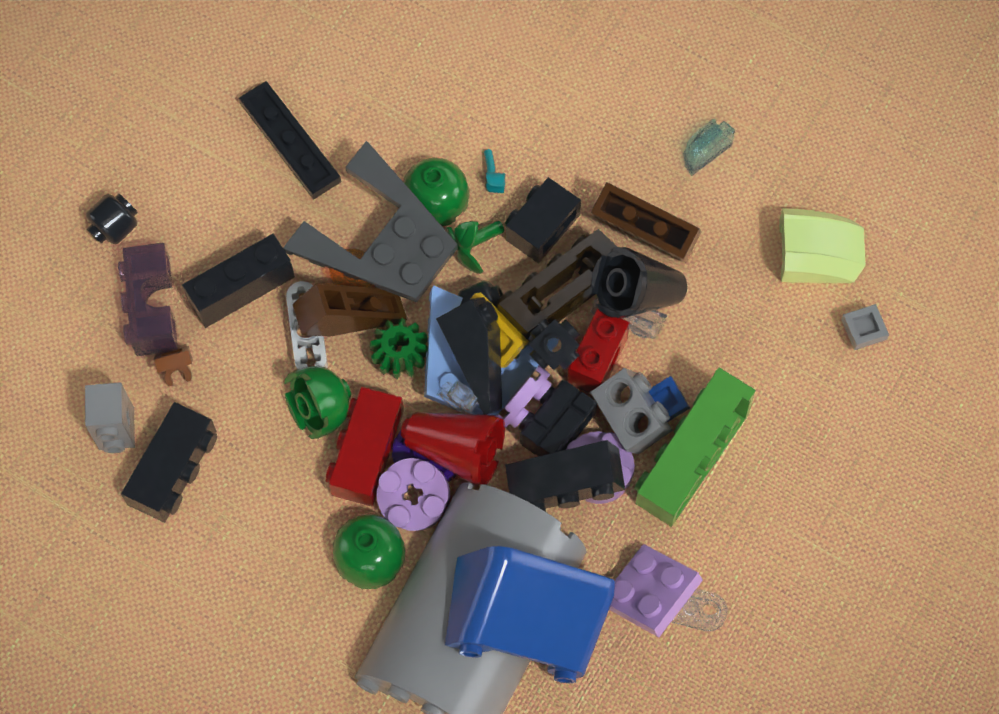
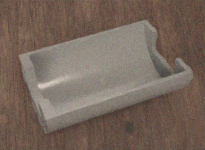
(410, 649)

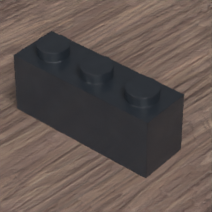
(239, 280)
(170, 462)
(568, 476)

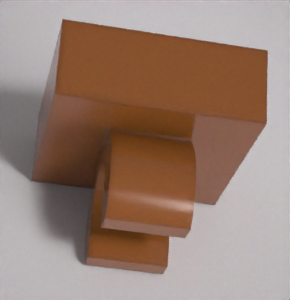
(172, 361)

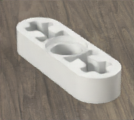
(300, 354)

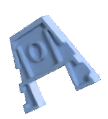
(443, 366)

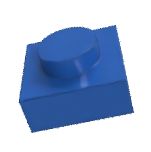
(670, 397)

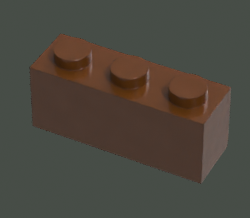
(646, 222)

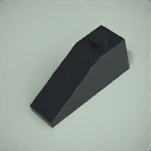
(476, 346)

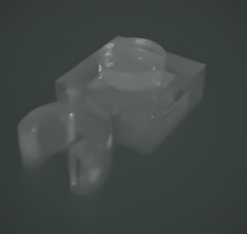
(458, 396)

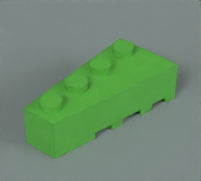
(695, 447)

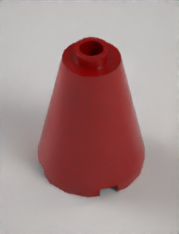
(457, 442)

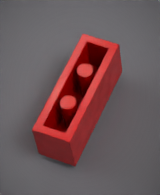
(365, 446)

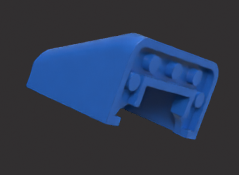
(528, 609)

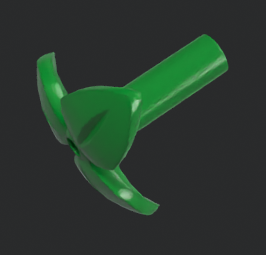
(468, 236)

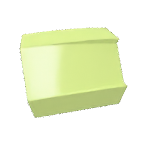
(820, 247)

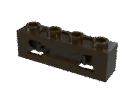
(524, 304)

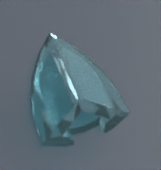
(707, 145)

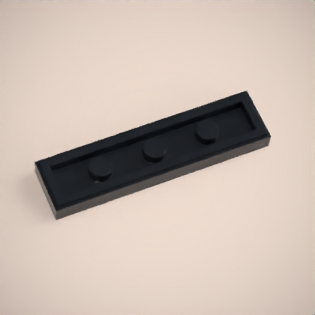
(290, 140)

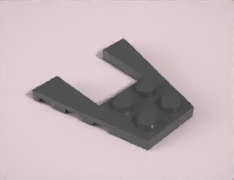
(406, 251)

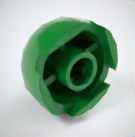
(440, 188)
(317, 400)
(368, 551)

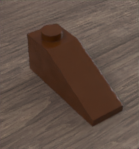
(345, 309)

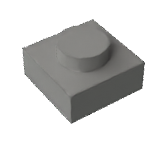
(865, 327)

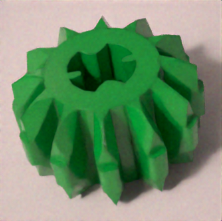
(387, 343)

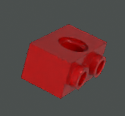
(598, 352)

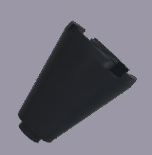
(635, 284)

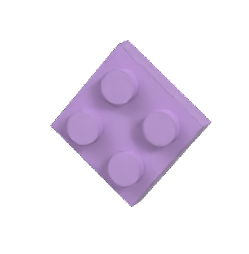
(653, 590)

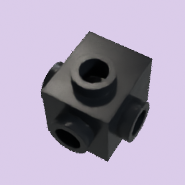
(565, 333)

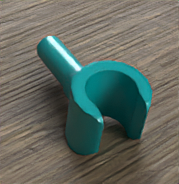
(494, 181)

